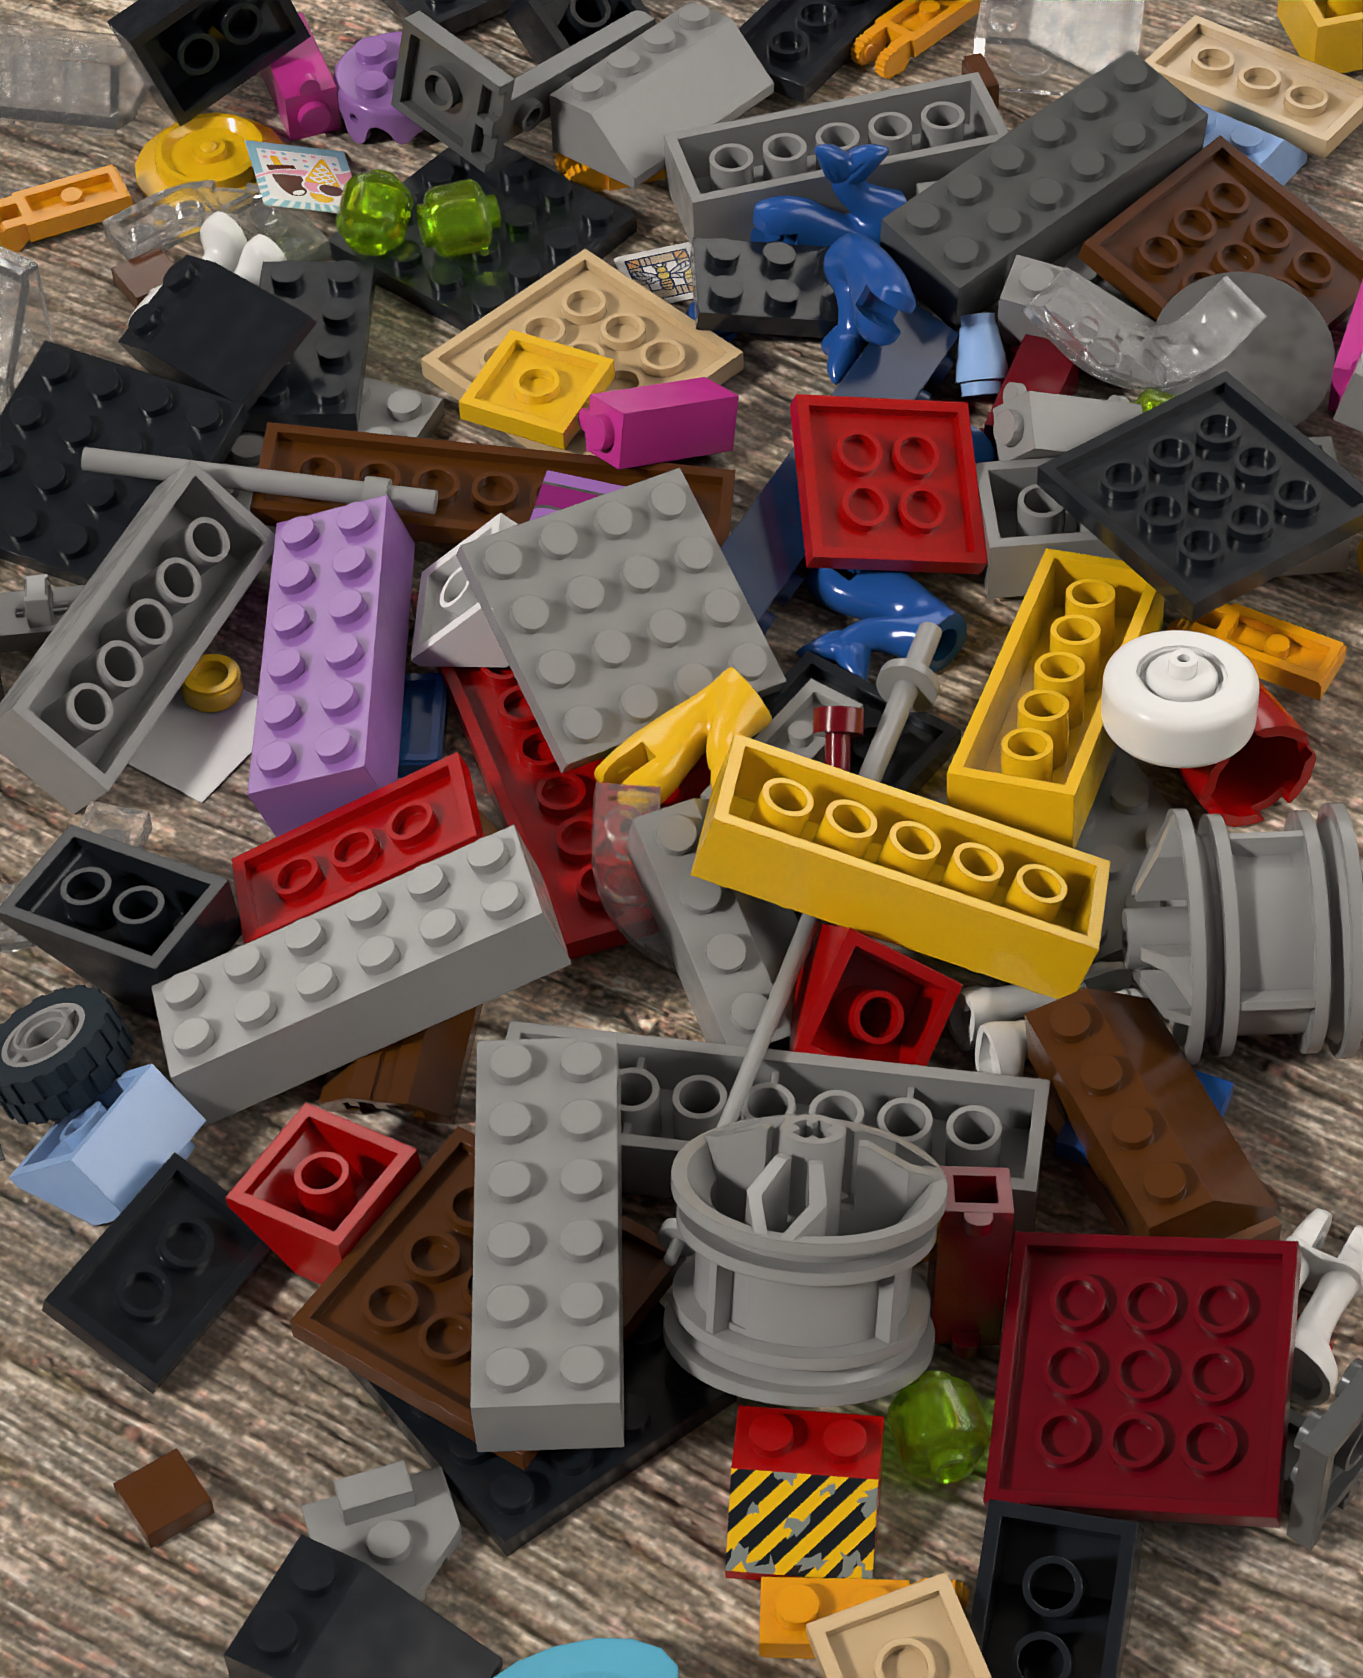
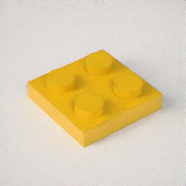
(535, 389)

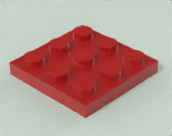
(887, 484)

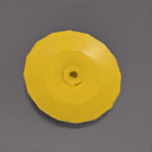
(201, 149)

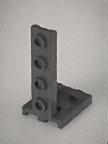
(476, 103)
(1324, 1458)

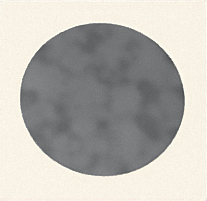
(1283, 359)

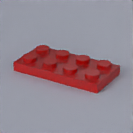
(356, 847)

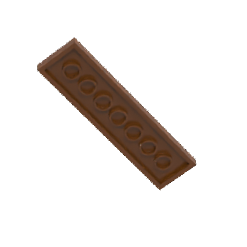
(470, 478)

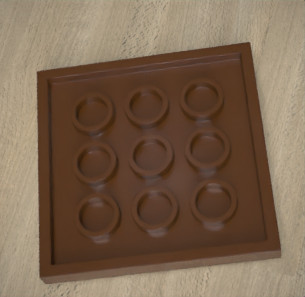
(1219, 219)
(405, 1293)

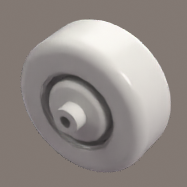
(1179, 699)

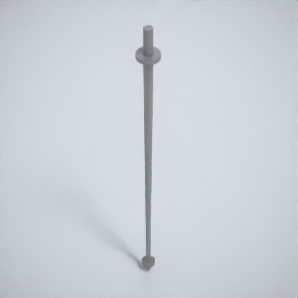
(906, 687)

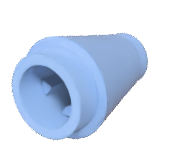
(980, 357)

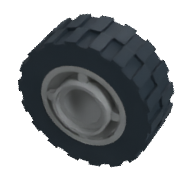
(61, 1054)

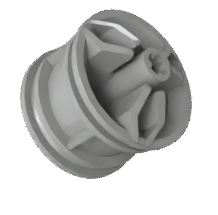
(1252, 932)
(803, 1260)

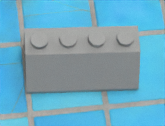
(665, 81)
(718, 937)

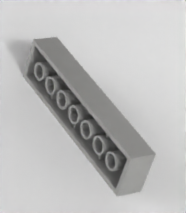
(955, 1116)

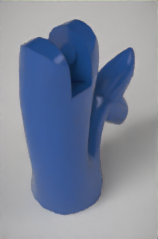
(808, 222)
(868, 297)
(890, 614)

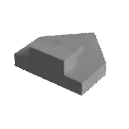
(390, 1522)

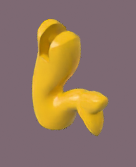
(675, 741)

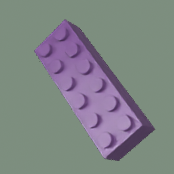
(332, 662)

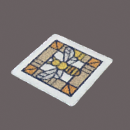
(661, 271)

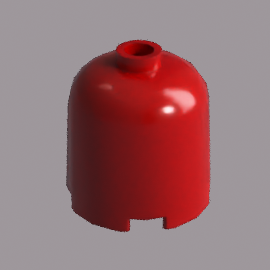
(1268, 767)

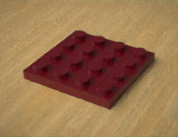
(1146, 1377)

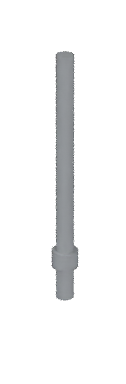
(264, 480)

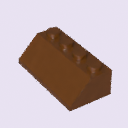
(1144, 1117)

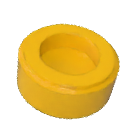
(213, 684)

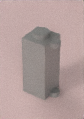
(1051, 424)

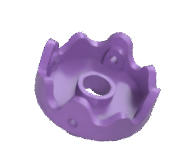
(367, 86)

